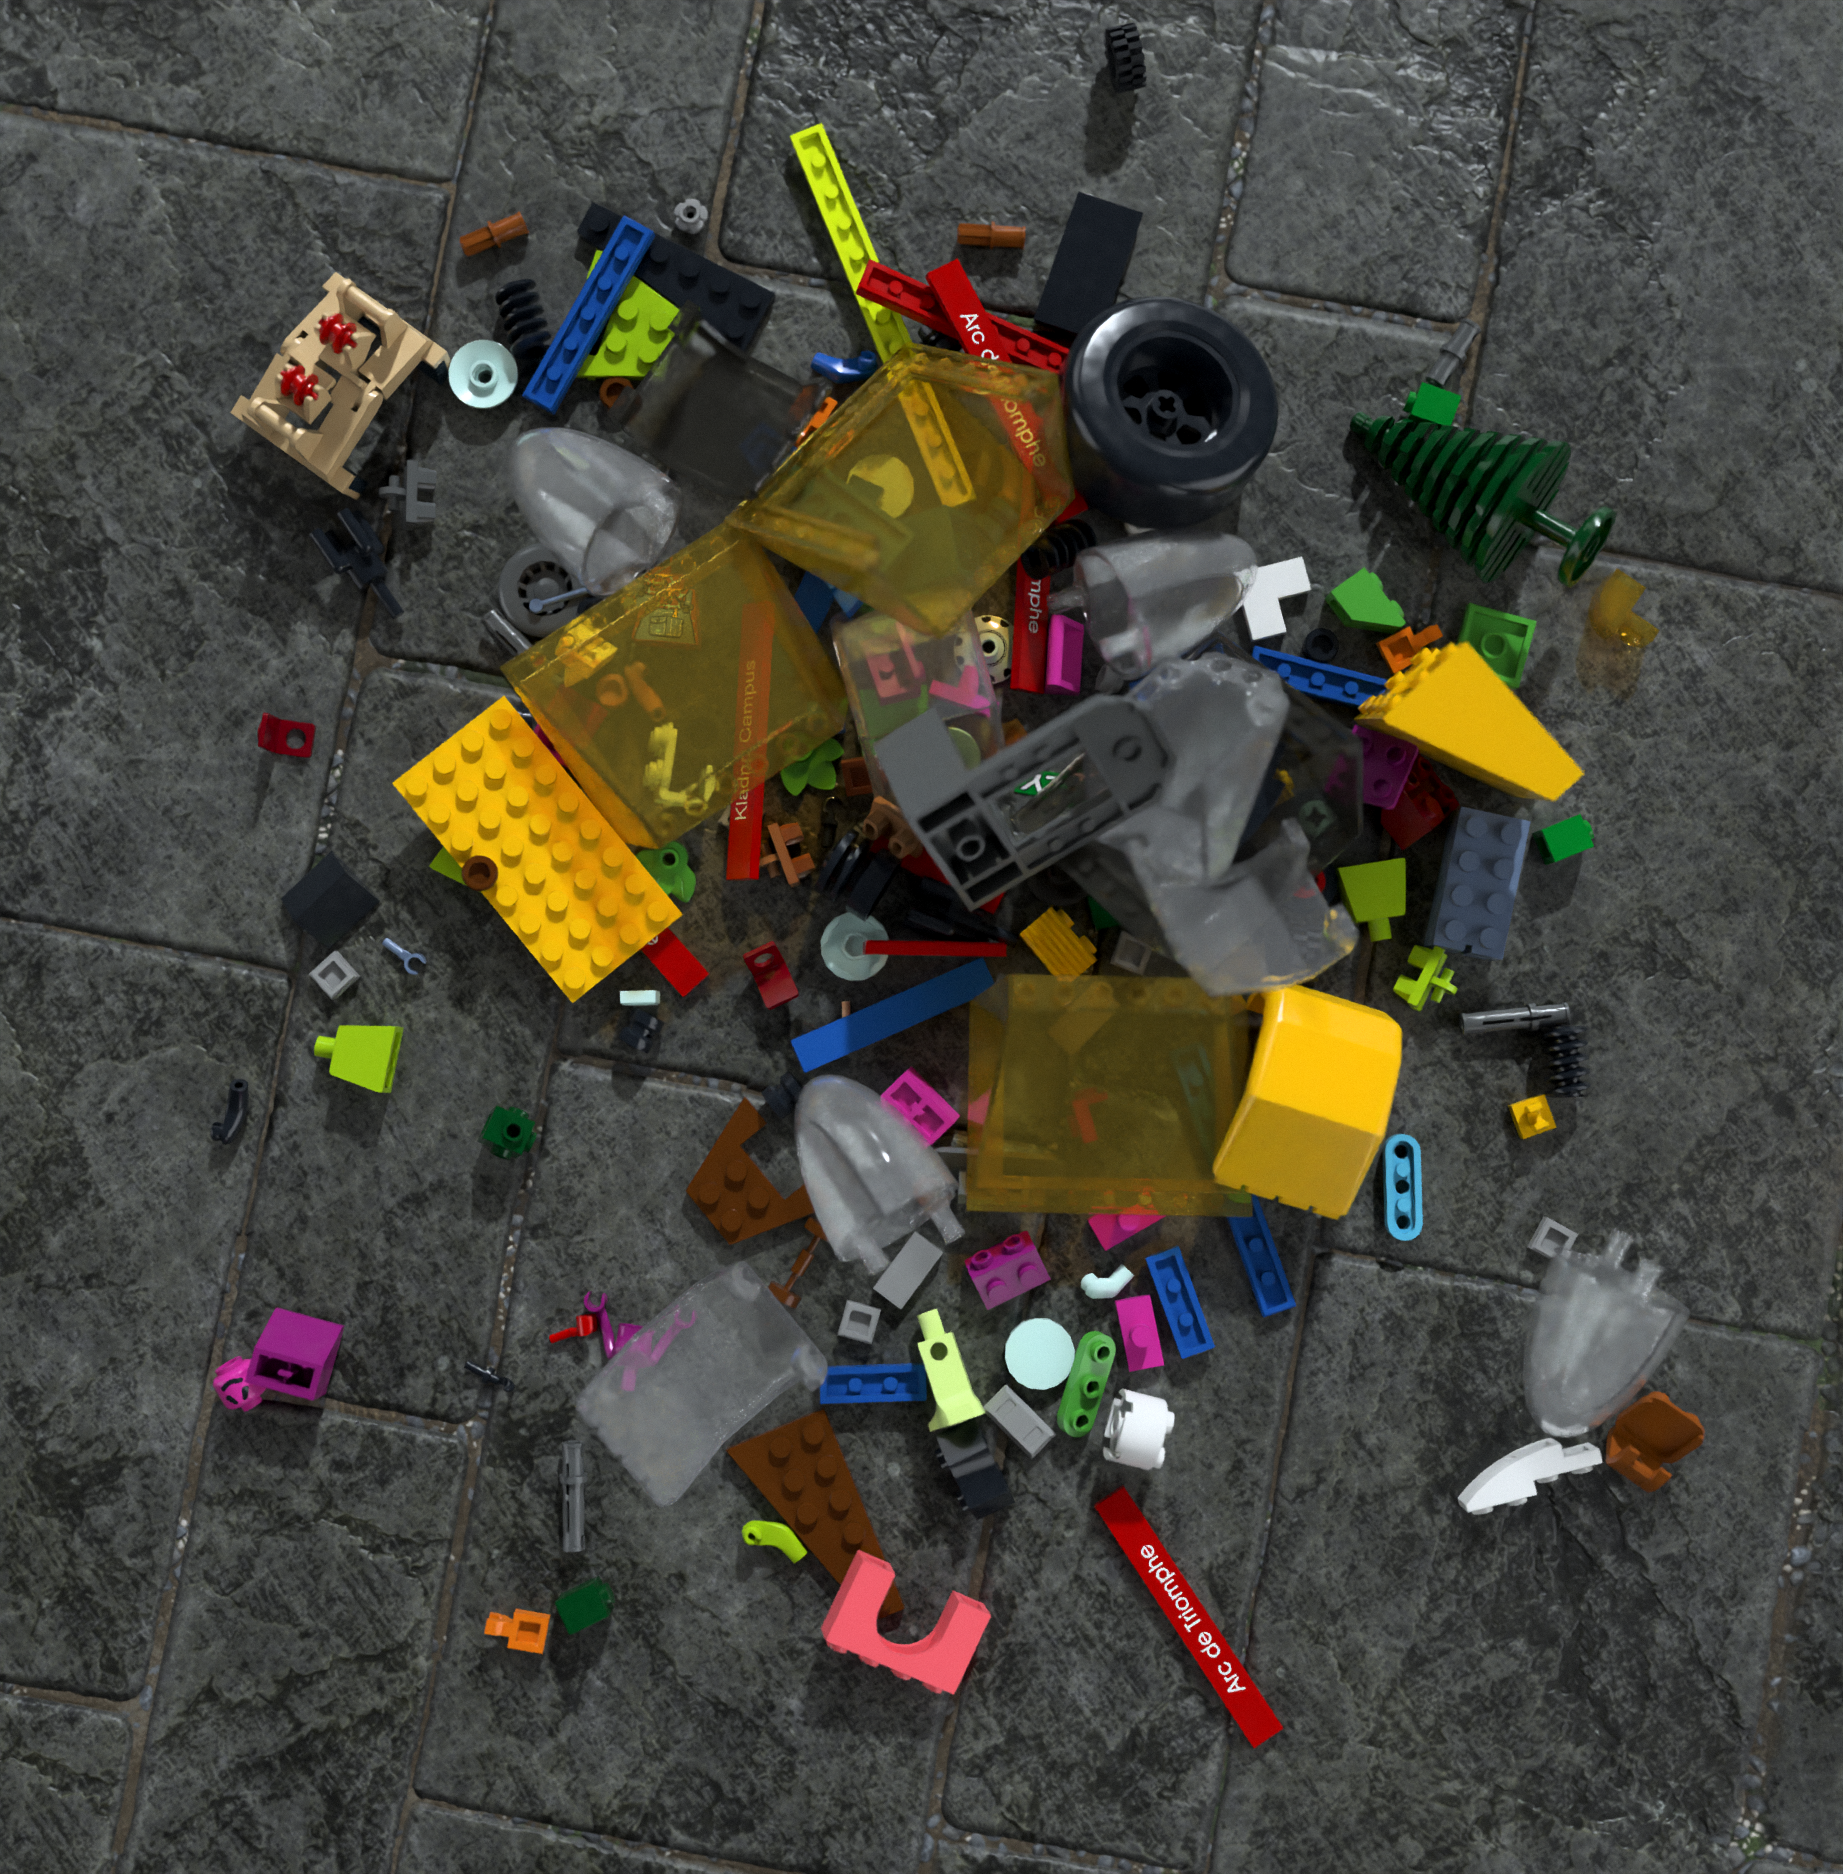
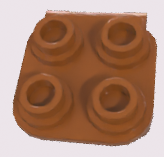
(1649, 1435)

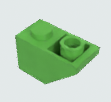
(1364, 605)

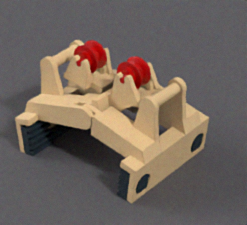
(299, 384)

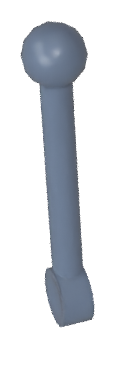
(537, 605)

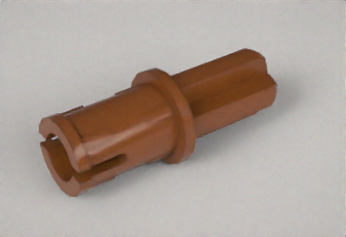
(493, 234)
(991, 235)

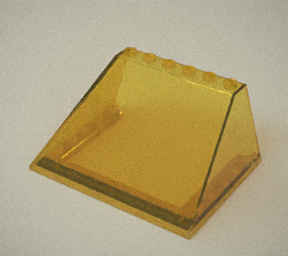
(921, 485)
(683, 688)
(1103, 1096)

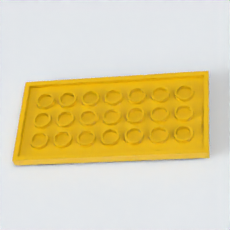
(562, 868)

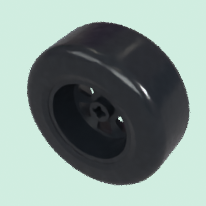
(1198, 362)

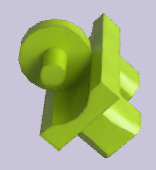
(1418, 991)

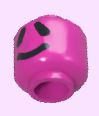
(233, 1389)

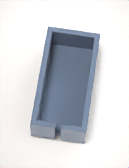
(1477, 883)

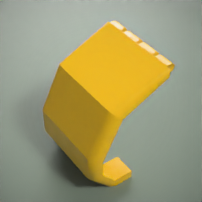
(1312, 1100)

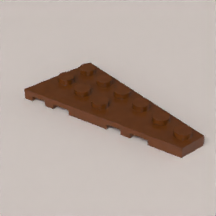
(815, 1493)

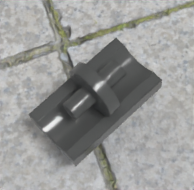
(414, 480)

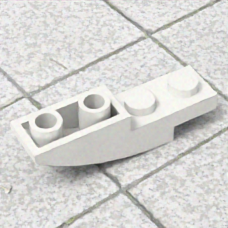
(1513, 1476)

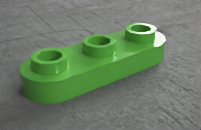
(1086, 1368)

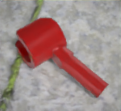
(585, 1325)

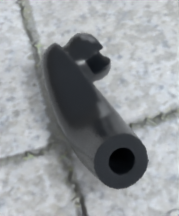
(235, 1113)

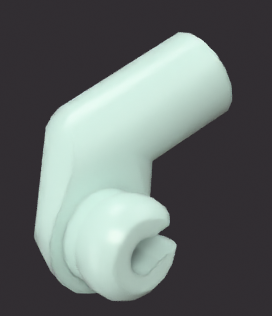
(1106, 1287)

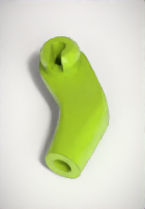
(776, 1535)

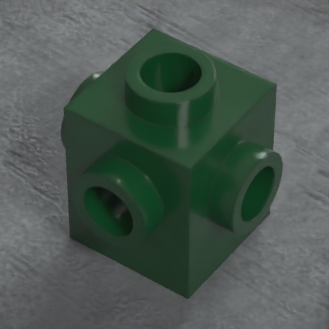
(496, 1136)

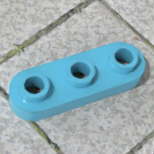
(1410, 1201)

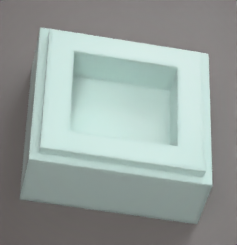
(640, 998)

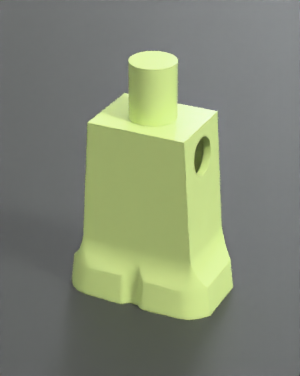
(946, 1374)

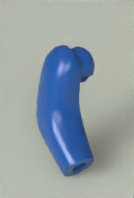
(845, 370)

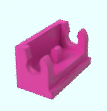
(921, 1105)

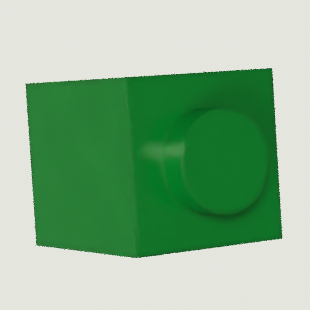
(1431, 405)
(1564, 839)

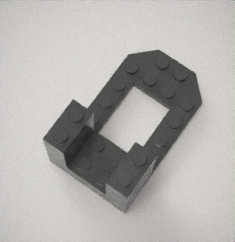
(957, 808)

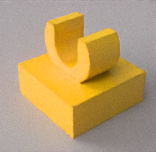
(1532, 1116)

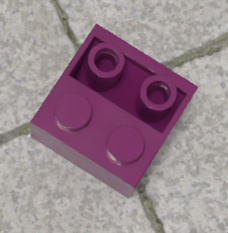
(295, 1354)

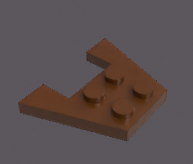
(734, 1188)

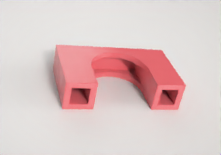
(935, 1660)

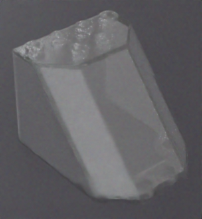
(1224, 730)

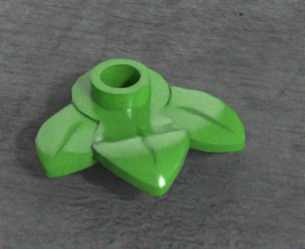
(813, 768)
(672, 878)

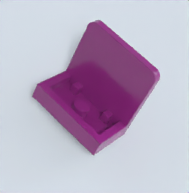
(1385, 766)

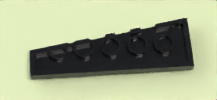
(725, 298)

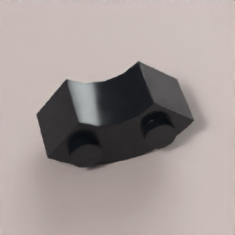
(974, 1469)

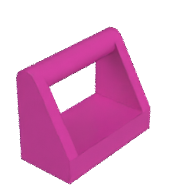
(1064, 656)

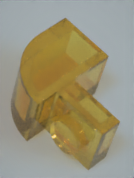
(1612, 611)

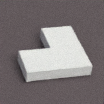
(1273, 584)

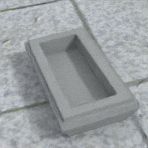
(1018, 1421)

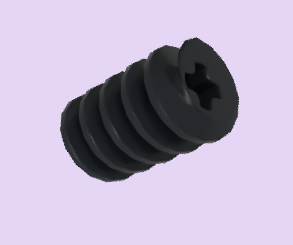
(521, 320)
(1057, 548)
(1566, 1062)

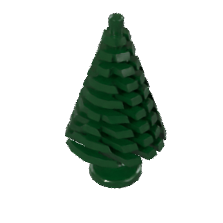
(1486, 491)

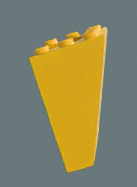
(1471, 722)

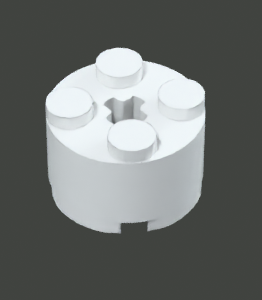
(1137, 1430)

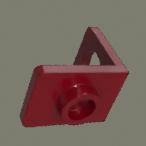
(273, 736)
(771, 976)

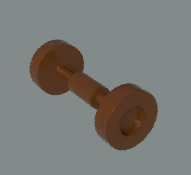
(784, 1293)

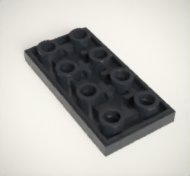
(1087, 264)

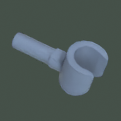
(404, 955)

